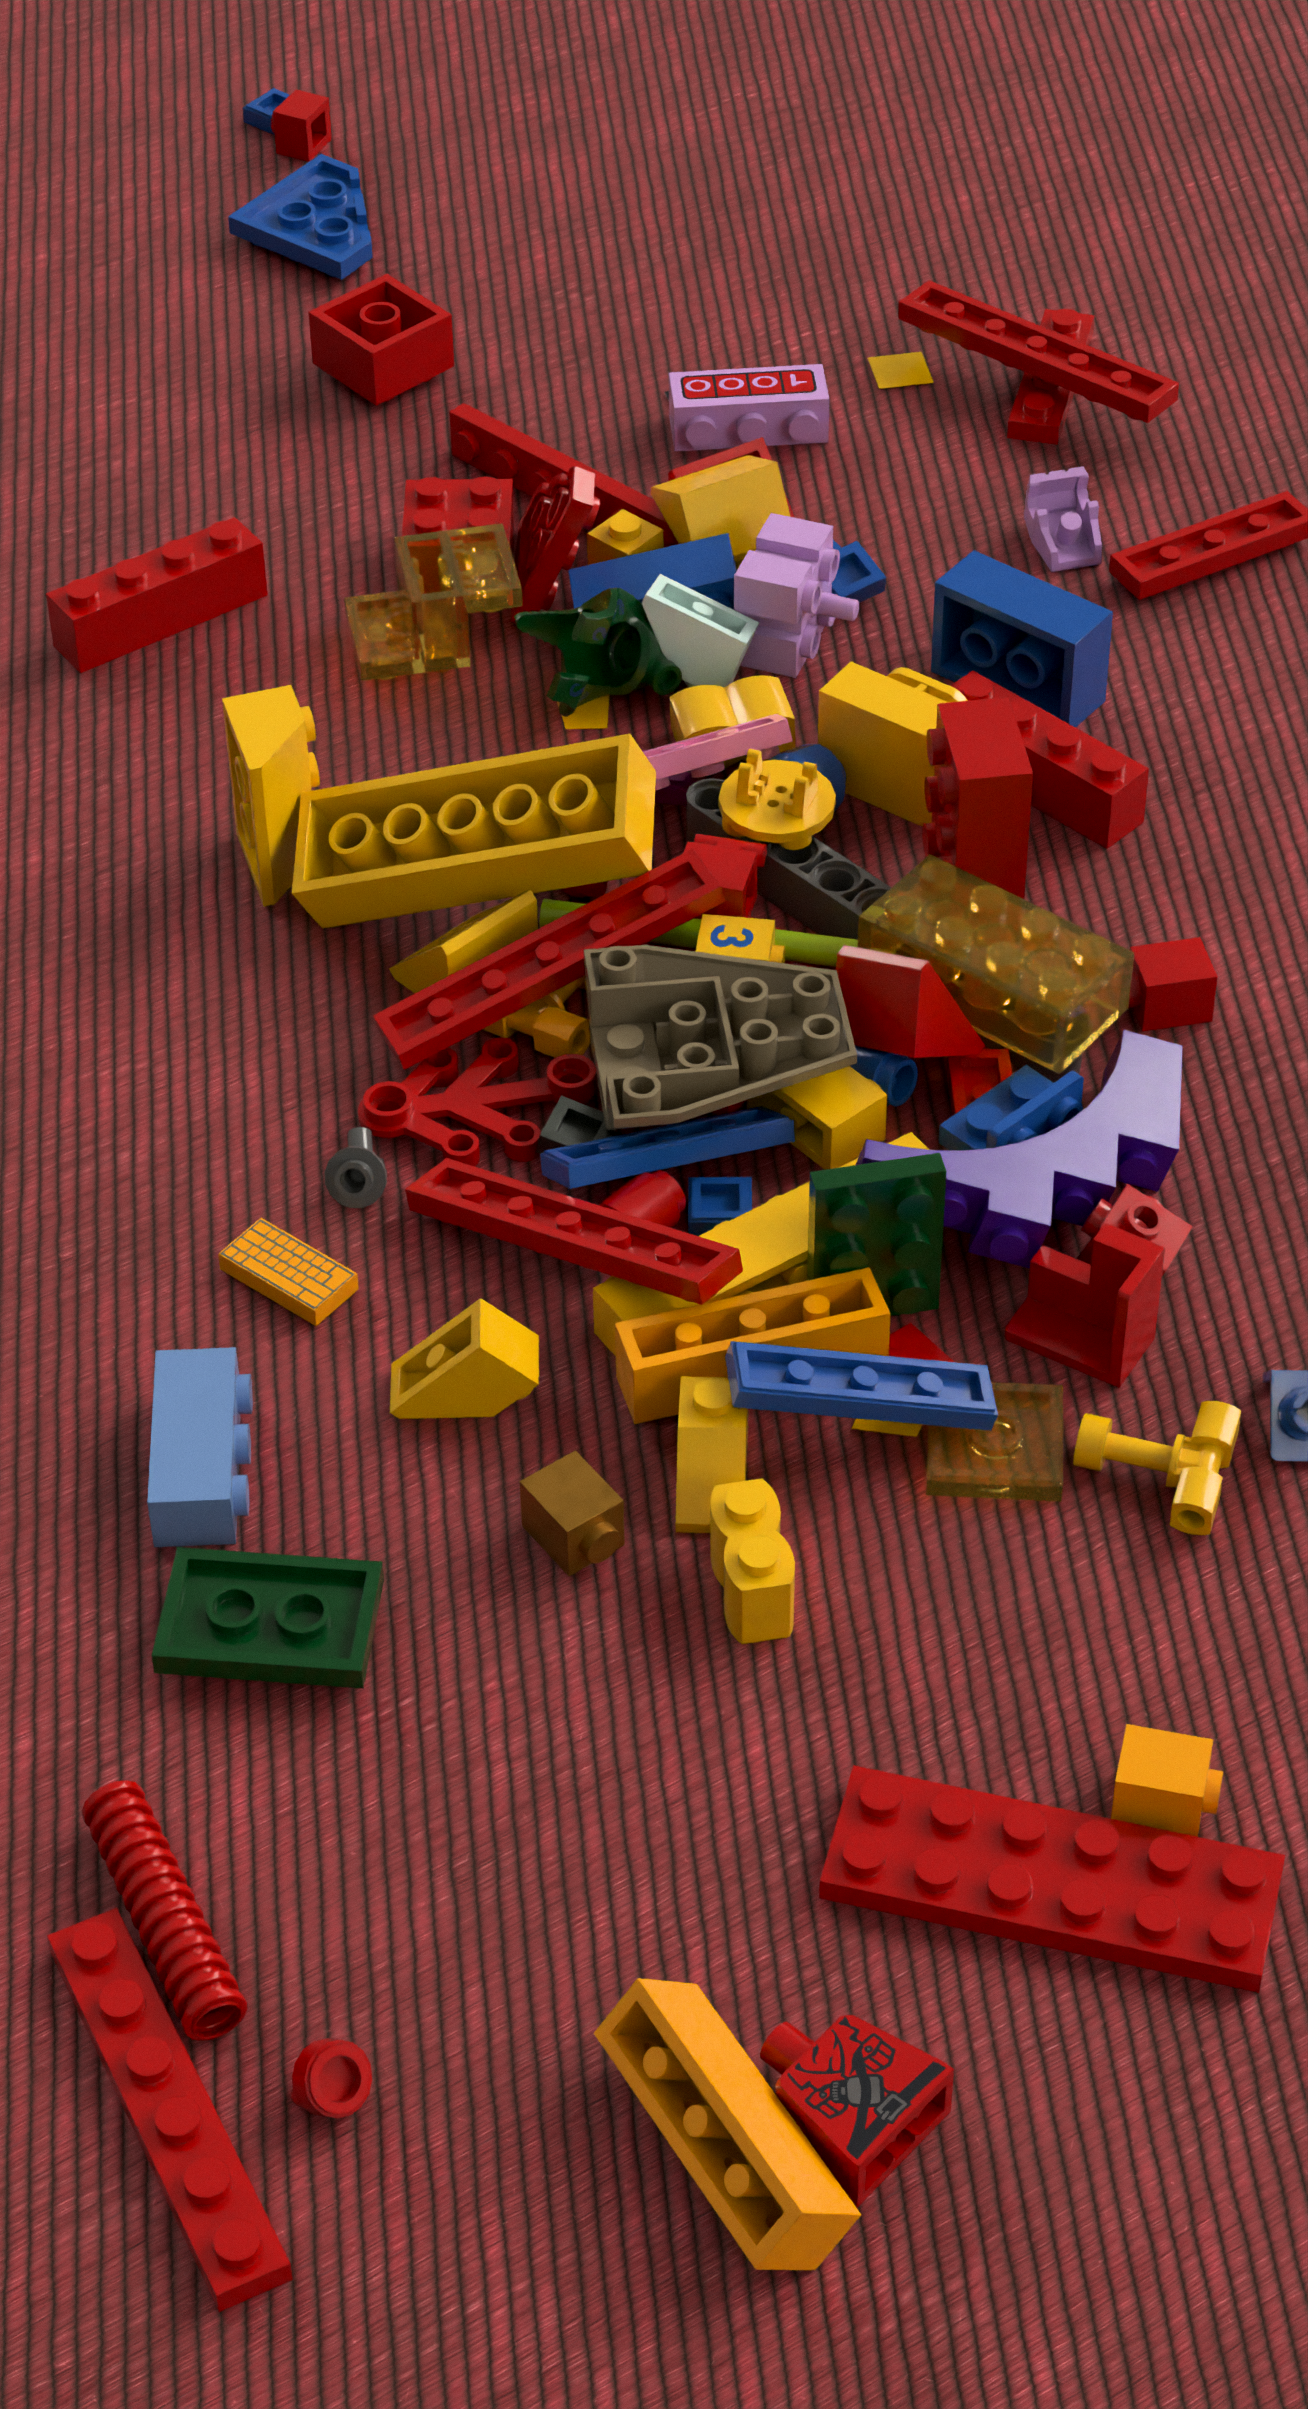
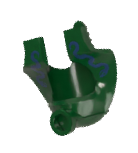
(603, 649)

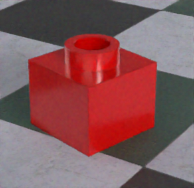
(302, 125)

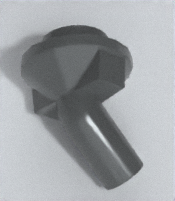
(356, 1173)

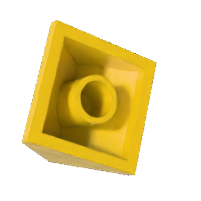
(723, 500)
(469, 942)

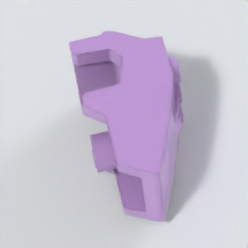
(1063, 519)

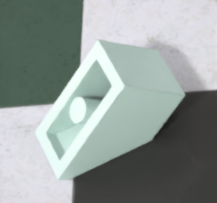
(698, 632)

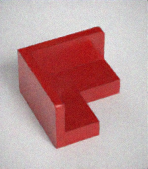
(1093, 1314)

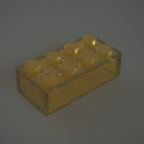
(1005, 961)

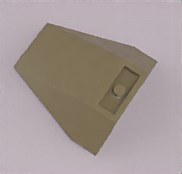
(706, 1030)

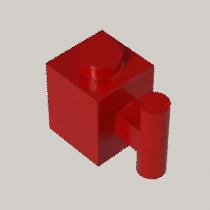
(735, 868)

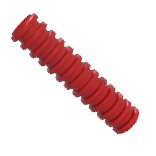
(164, 1911)

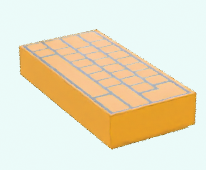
(288, 1271)

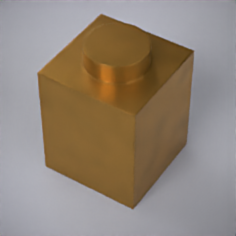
(572, 1513)

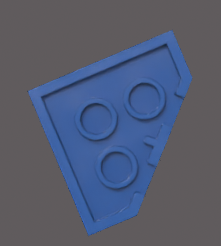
(311, 218)

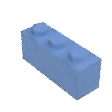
(198, 1447)

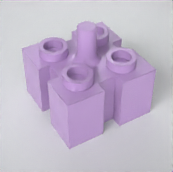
(790, 593)

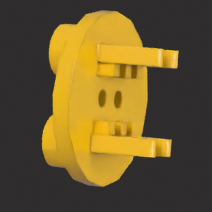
(776, 801)

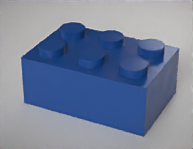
(1021, 636)

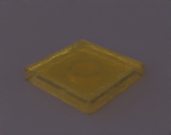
(1011, 1461)

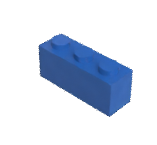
(700, 565)

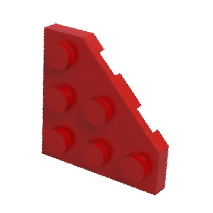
(550, 535)

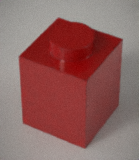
(1172, 984)

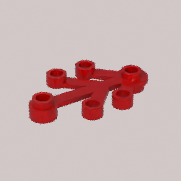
(402, 1108)

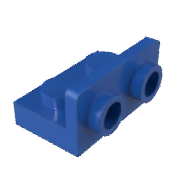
(1014, 1111)

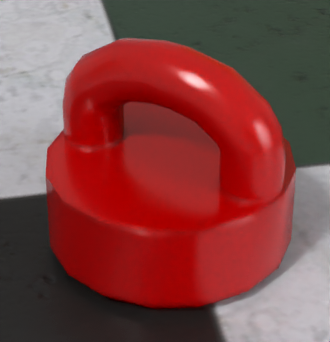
(331, 2078)

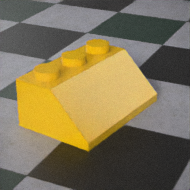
(268, 774)

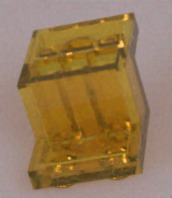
(427, 618)

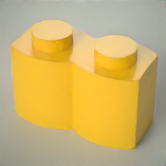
(714, 707)
(752, 1561)

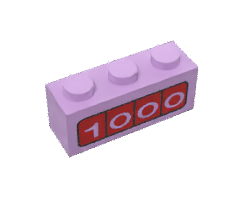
(748, 403)

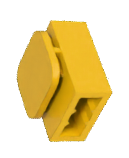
(880, 734)

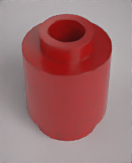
(649, 1197)

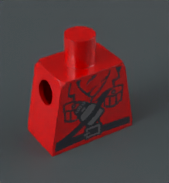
(859, 2097)

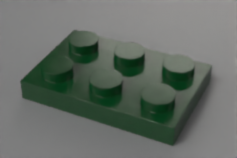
(885, 1220)
(268, 1617)

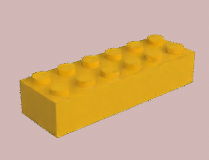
(475, 832)

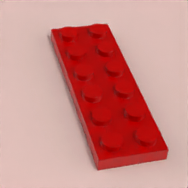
(1054, 1878)

